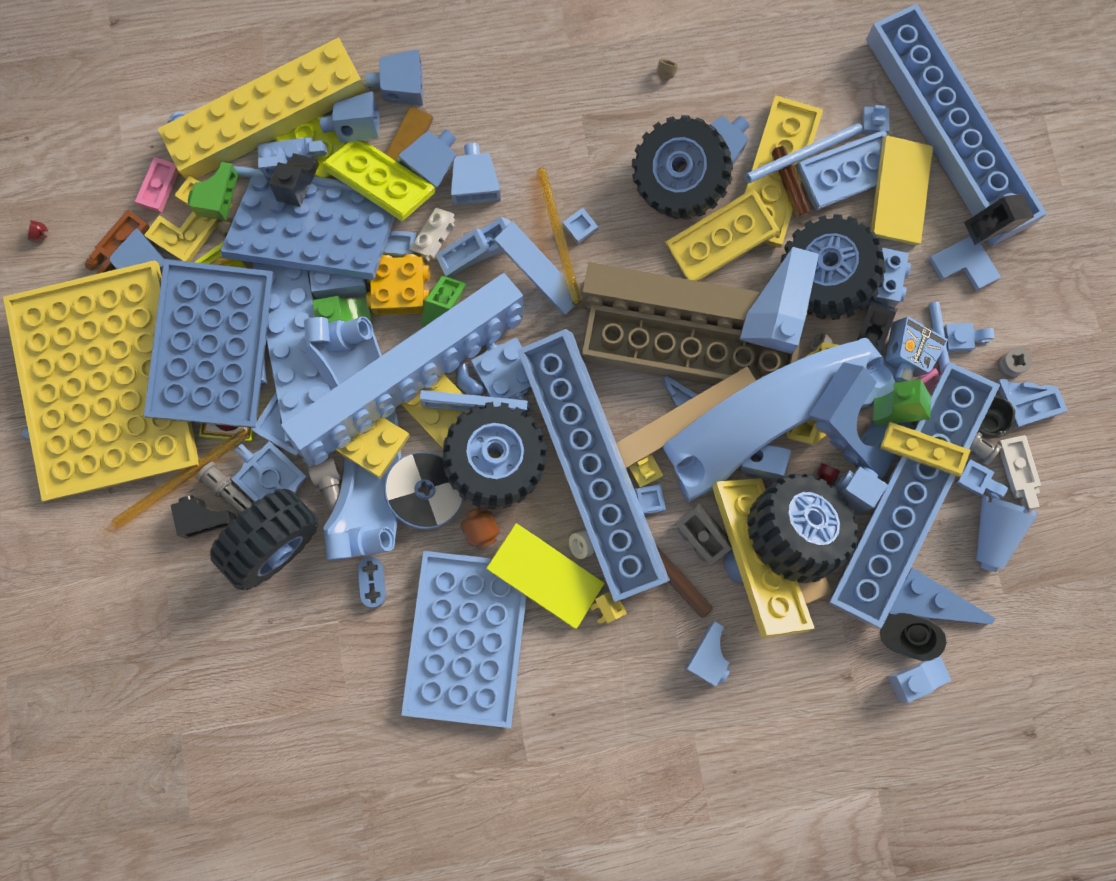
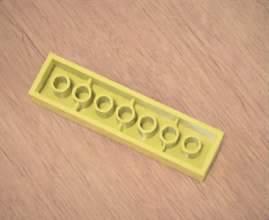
(261, 110)

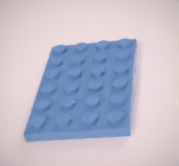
(329, 233)
(209, 344)

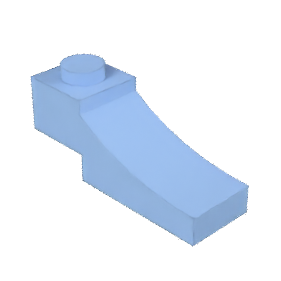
(471, 248)

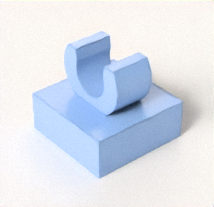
(875, 119)
(268, 164)

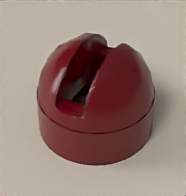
(34, 231)
(827, 473)

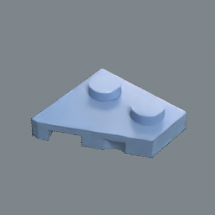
(1032, 401)

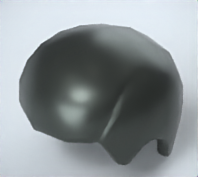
(998, 419)

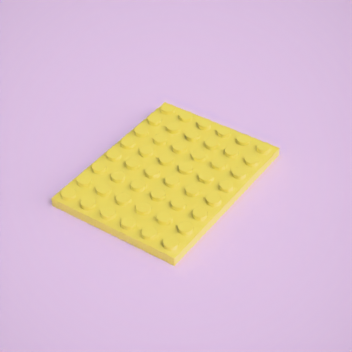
(85, 382)

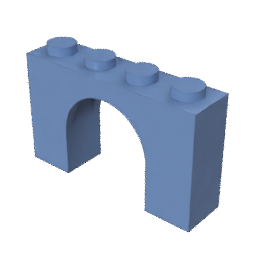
(838, 414)

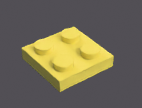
(376, 447)

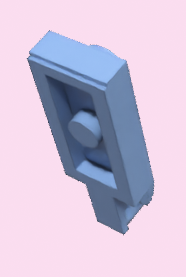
(299, 146)

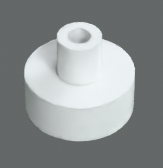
(581, 545)

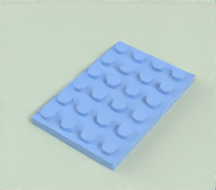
(463, 643)

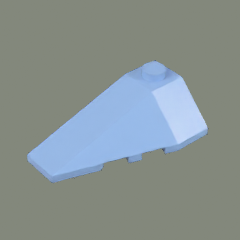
(782, 306)

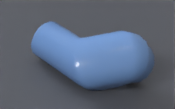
(466, 383)

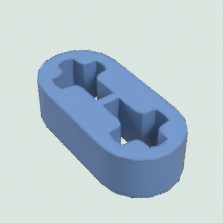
(365, 583)

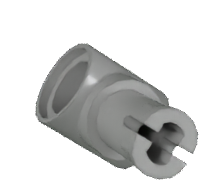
(326, 478)

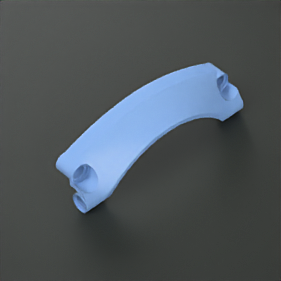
(763, 411)
(361, 517)

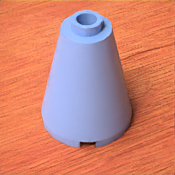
(1001, 532)

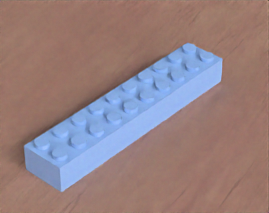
(949, 115)
(405, 371)
(593, 465)
(910, 501)

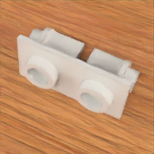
(436, 228)

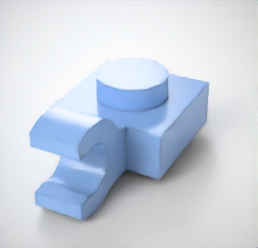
(963, 337)
(978, 479)

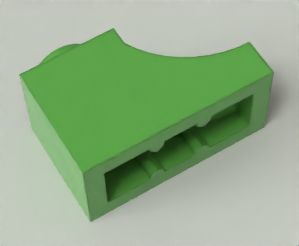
(214, 195)
(442, 298)
(341, 309)
(906, 403)

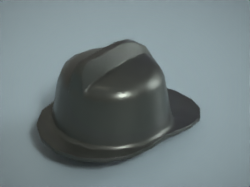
(913, 636)

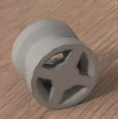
(1008, 362)

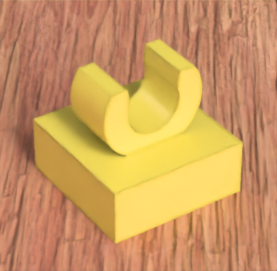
(645, 471)
(610, 609)

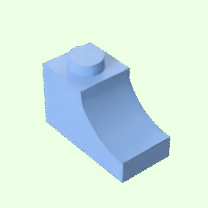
(707, 659)
(919, 679)

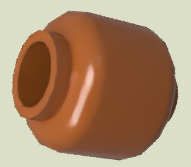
(480, 528)

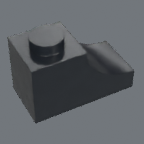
(293, 179)
(999, 218)
(878, 324)
(194, 518)

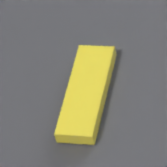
(925, 449)

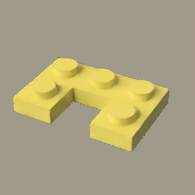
(190, 237)

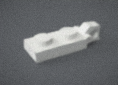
(1020, 470)

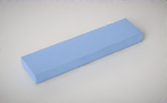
(535, 266)
(463, 402)

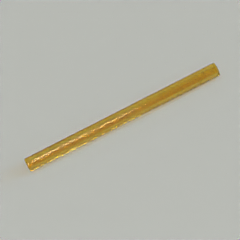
(559, 236)
(179, 479)

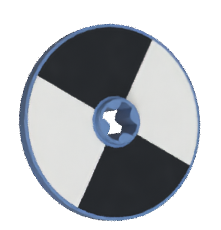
(414, 507)

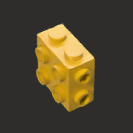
(399, 286)

